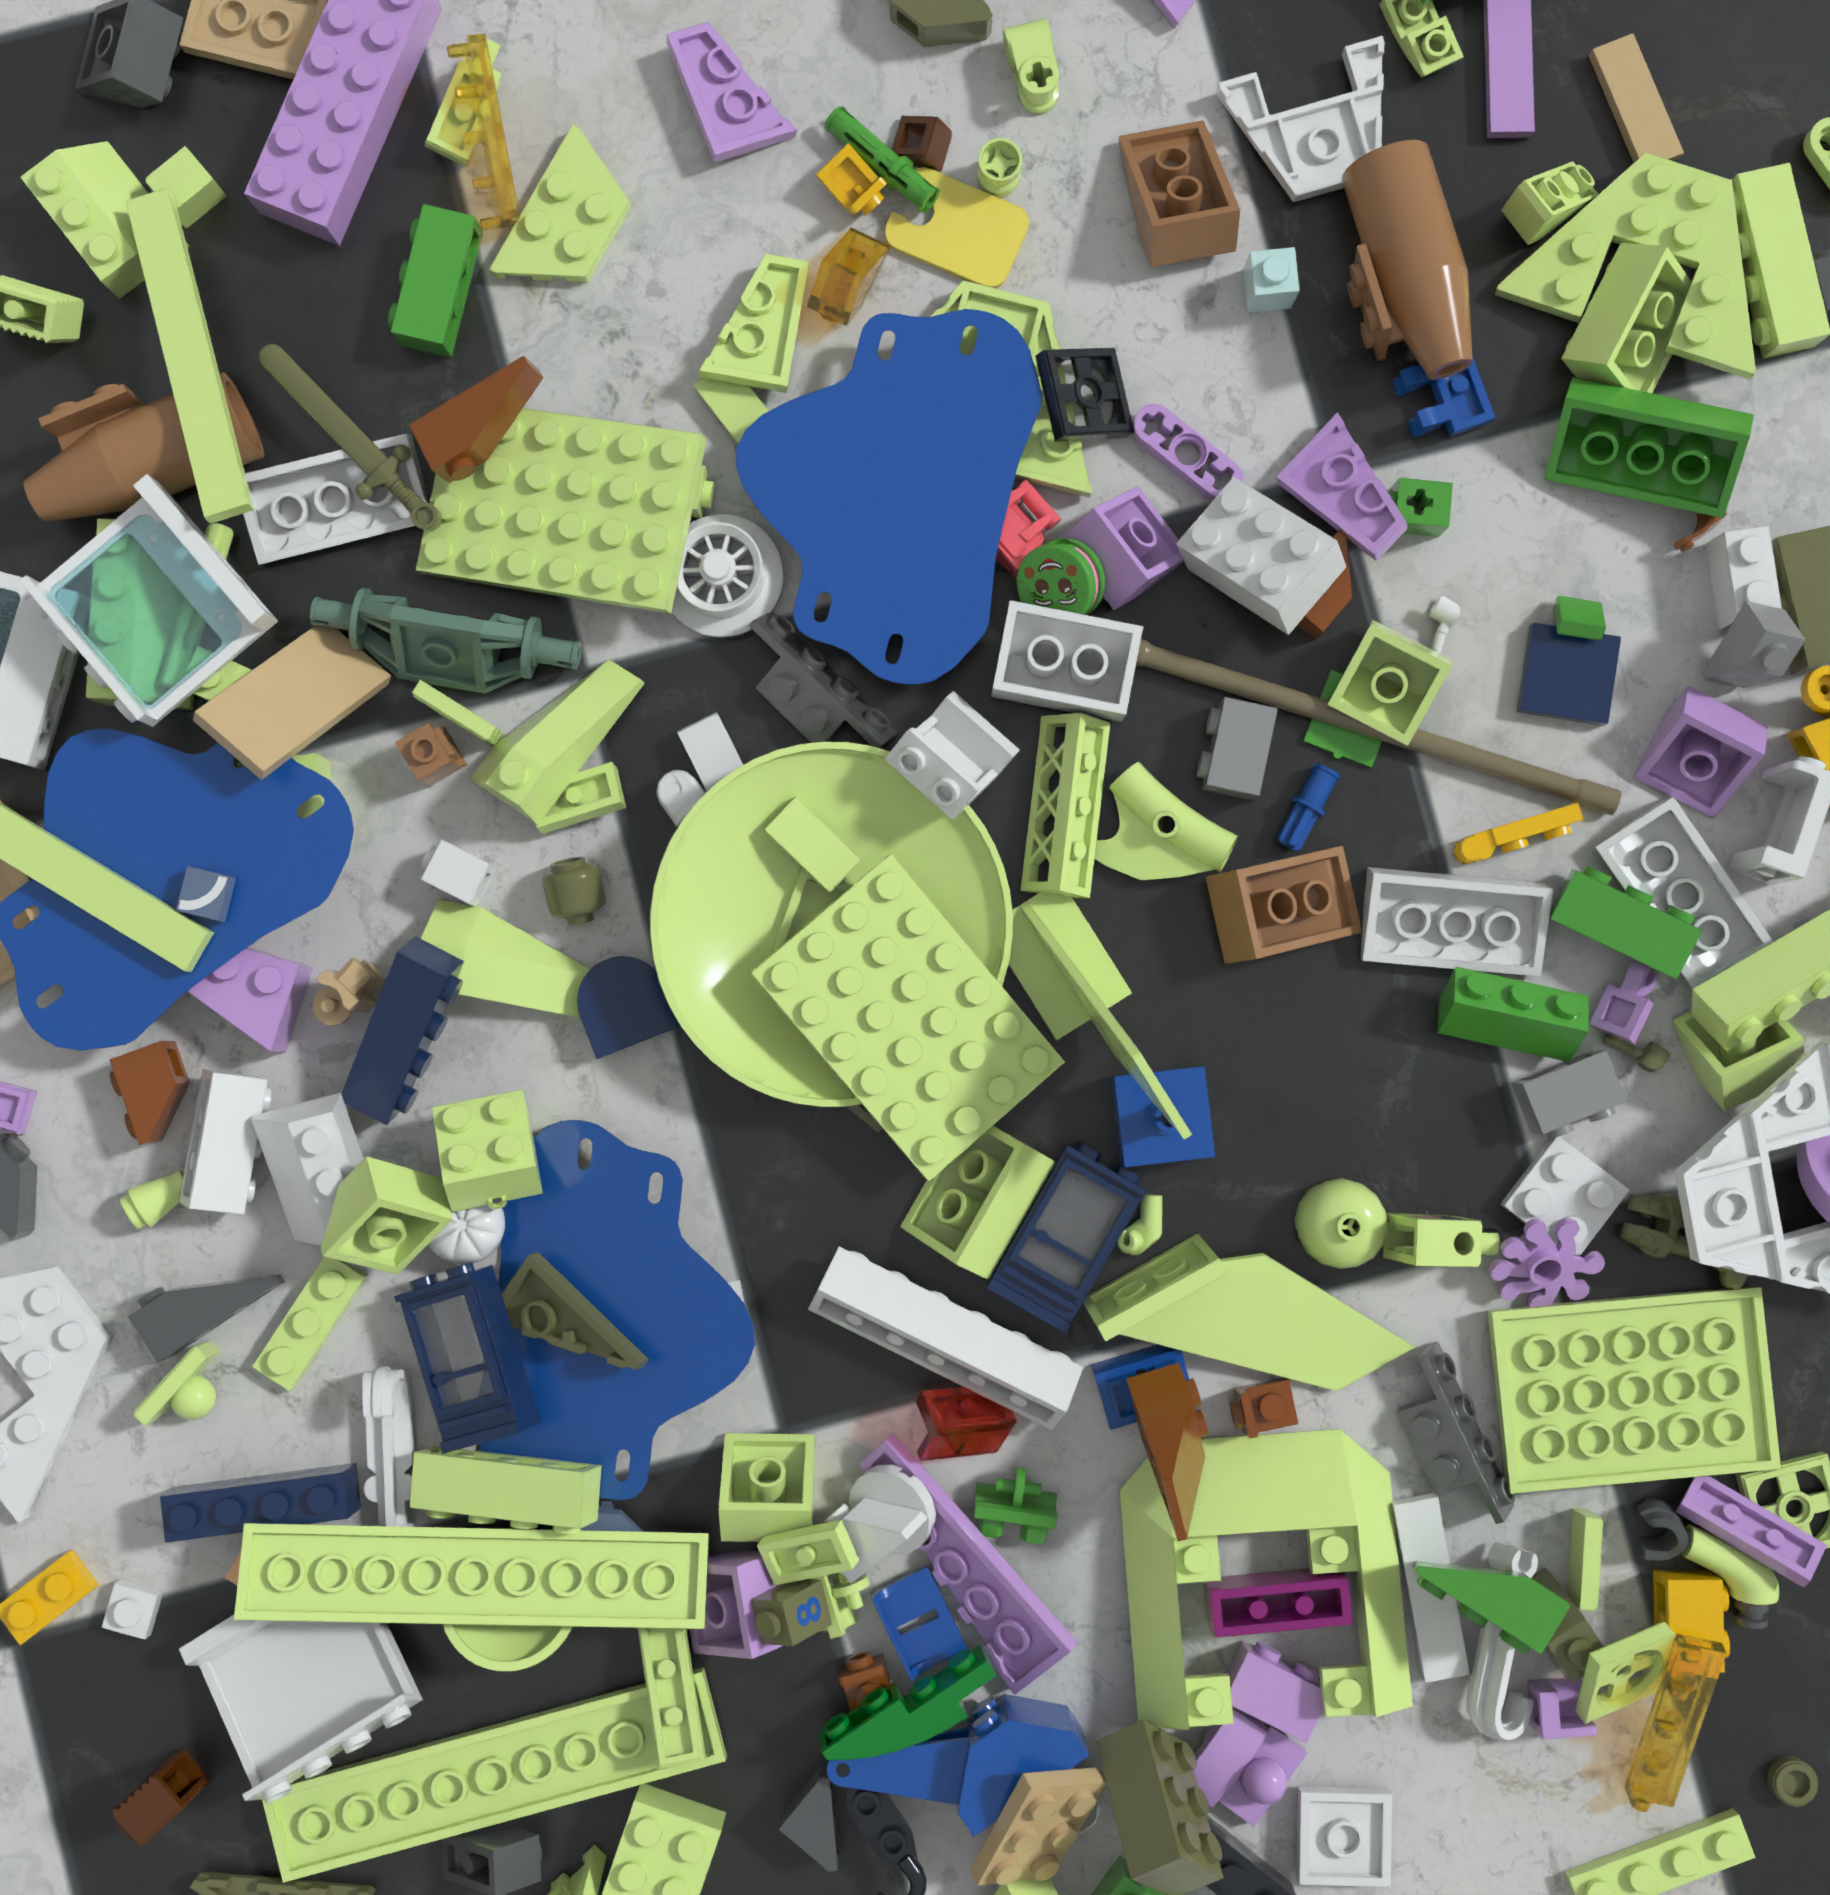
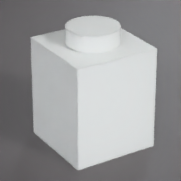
(457, 872)

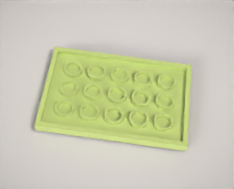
(572, 511)
(908, 1017)
(1633, 1389)

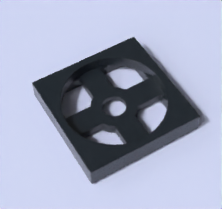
(1058, 394)

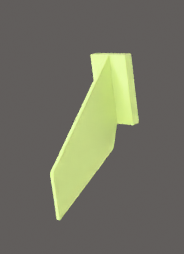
(1076, 981)
(1244, 1315)

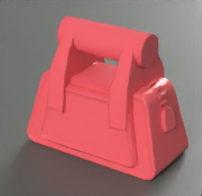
(1018, 532)

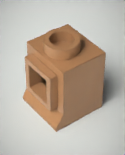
(430, 754)

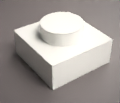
(132, 1609)

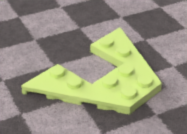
(1658, 206)
(1043, 460)

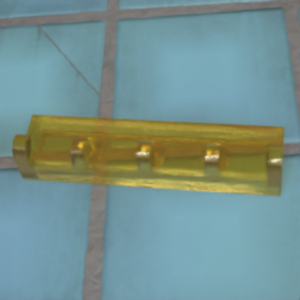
(490, 131)
(1674, 1721)

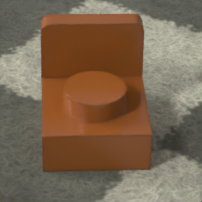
(1263, 1407)
(861, 1675)

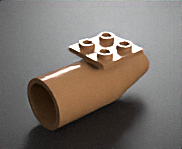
(1410, 261)
(116, 442)

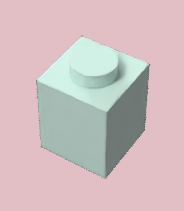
(1271, 279)

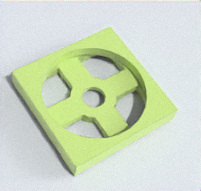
(1815, 1463)
(1607, 1661)

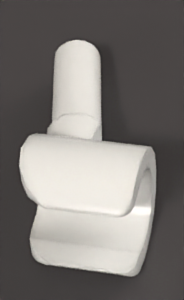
(1446, 613)

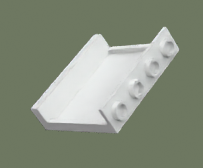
(301, 1693)

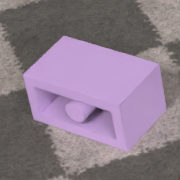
(1275, 1690)

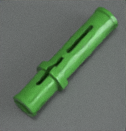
(895, 170)

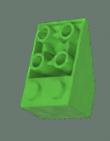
(1508, 1599)

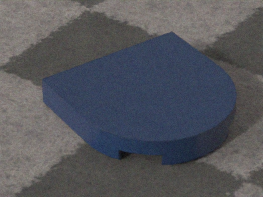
(622, 1005)

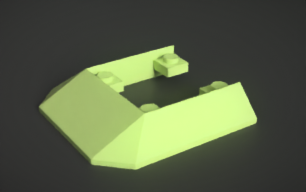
(1258, 1486)

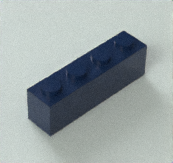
(402, 1029)
(275, 1498)

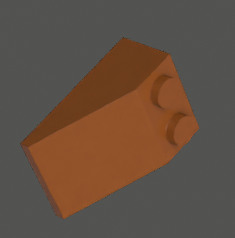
(1171, 1438)

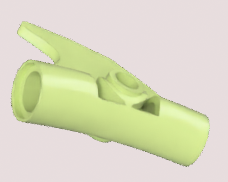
(1142, 845)

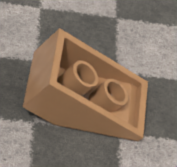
(1179, 194)
(1283, 905)

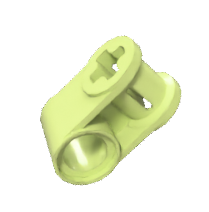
(1033, 61)

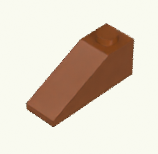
(473, 423)

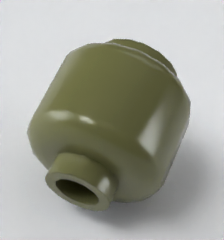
(573, 890)

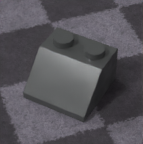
(130, 53)

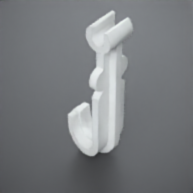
(389, 1442)
(1494, 1663)

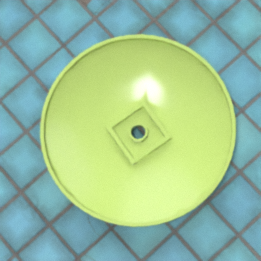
(737, 896)

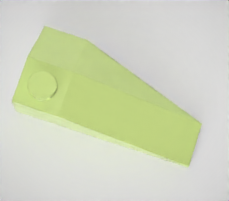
(548, 749)
(504, 960)

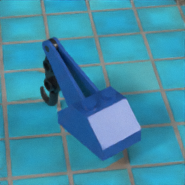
(960, 1767)

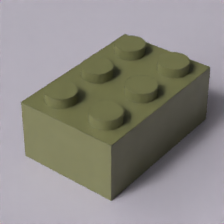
(1159, 1809)

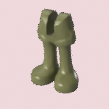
(1666, 1236)

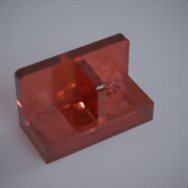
(961, 1424)

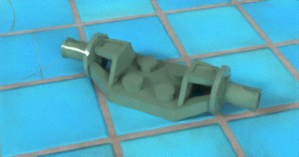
(443, 646)

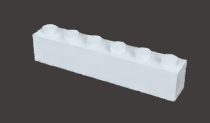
(946, 1338)

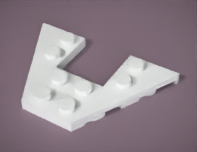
(1730, 1185)
(54, 1348)

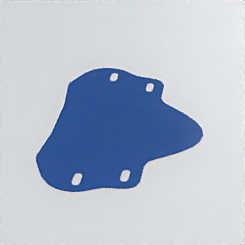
(900, 487)
(148, 819)
(643, 1280)

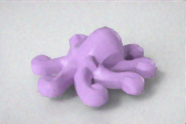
(1544, 1264)

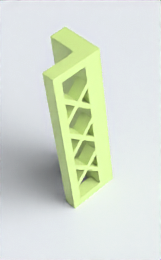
(1073, 804)

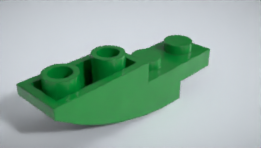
(894, 1721)

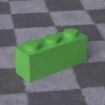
(435, 280)
(1626, 921)
(1513, 1014)

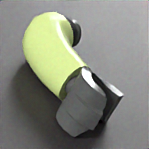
(1746, 1578)

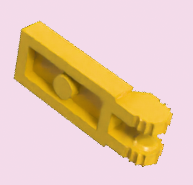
(1515, 834)

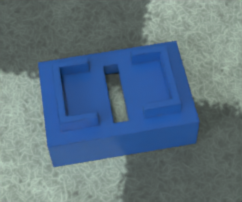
(1112, 1381)
(928, 1642)

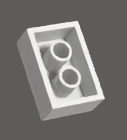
(1261, 555)

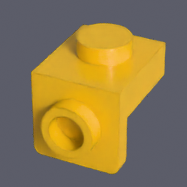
(852, 182)

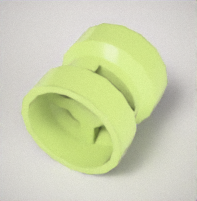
(1000, 157)

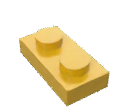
(46, 1597)

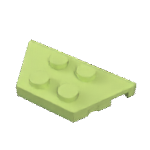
(566, 218)

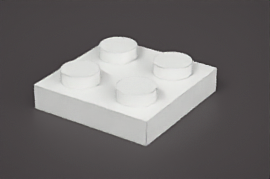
(1562, 1186)
(1344, 1836)

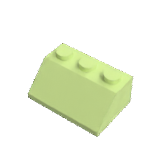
(86, 197)
(1629, 319)
(979, 1201)

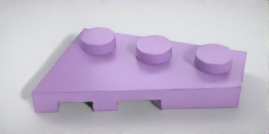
(1343, 489)

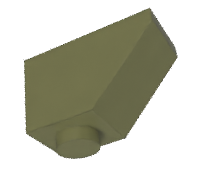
(1574, 1636)

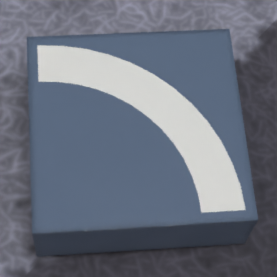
(205, 894)

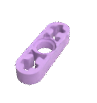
(1155, 441)

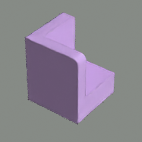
(1555, 1708)

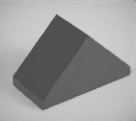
(812, 1820)

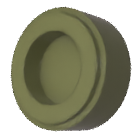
(1792, 1781)

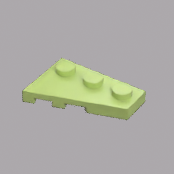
(762, 333)

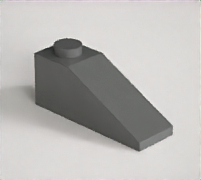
(185, 1314)

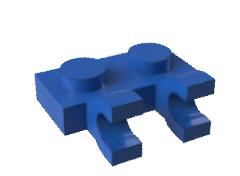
(1459, 398)

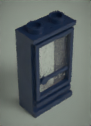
(1066, 1236)
(468, 1357)

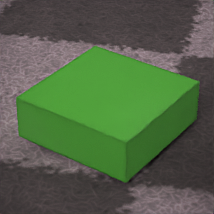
(1579, 618)

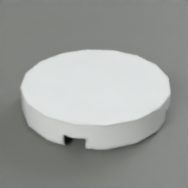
(891, 1486)

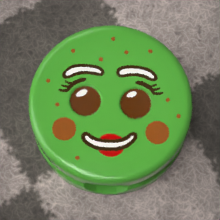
(1062, 577)

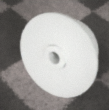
(727, 576)

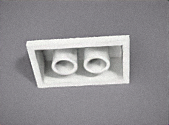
(1067, 661)
(308, 1156)

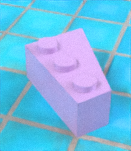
(257, 995)

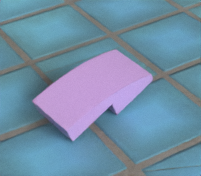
(1227, 1753)

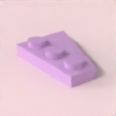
(724, 99)

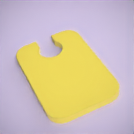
(968, 234)

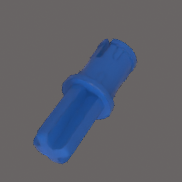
(1307, 807)

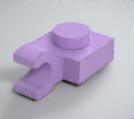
(1625, 1009)

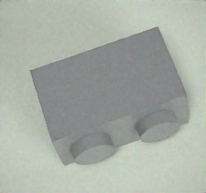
(1237, 748)
(1569, 1093)

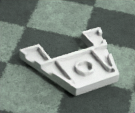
(1316, 141)

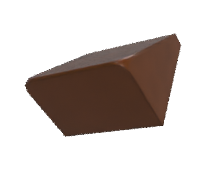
(923, 141)

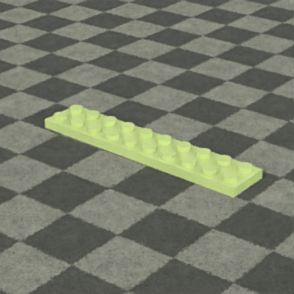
(472, 1576)
(476, 1780)

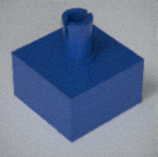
(1143, 1130)

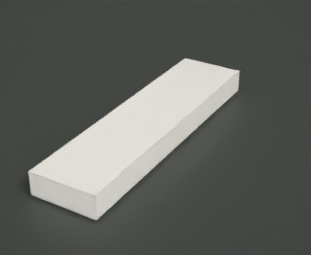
(1433, 1620)

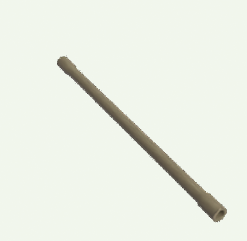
(1581, 791)

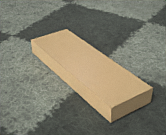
(1635, 99)

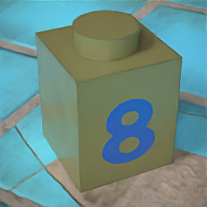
(791, 1612)

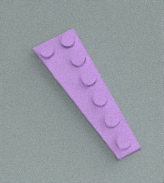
(1014, 1623)

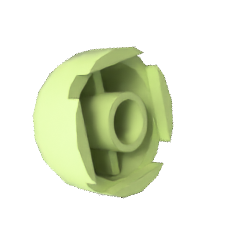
(1321, 1221)

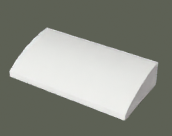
(316, 507)
(1673, 864)
(1455, 921)

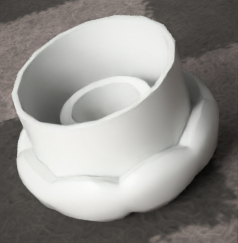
(470, 1235)

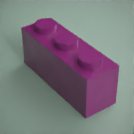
(1277, 1602)

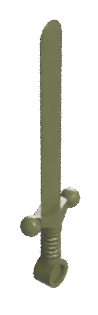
(379, 468)

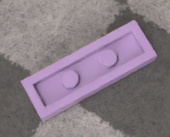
(1752, 1529)

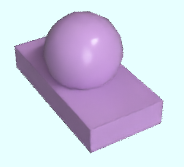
(1264, 1777)

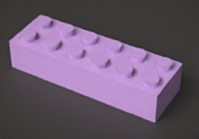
(340, 112)

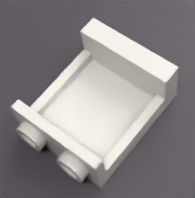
(952, 755)
(1794, 826)

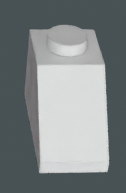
(876, 1530)

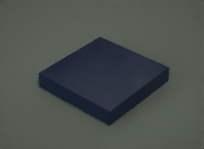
(1568, 676)

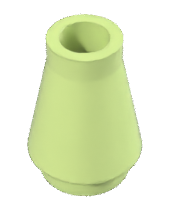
(152, 1200)

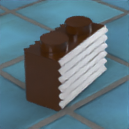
(160, 1797)

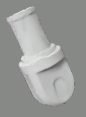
(678, 794)

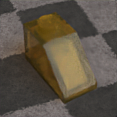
(847, 276)

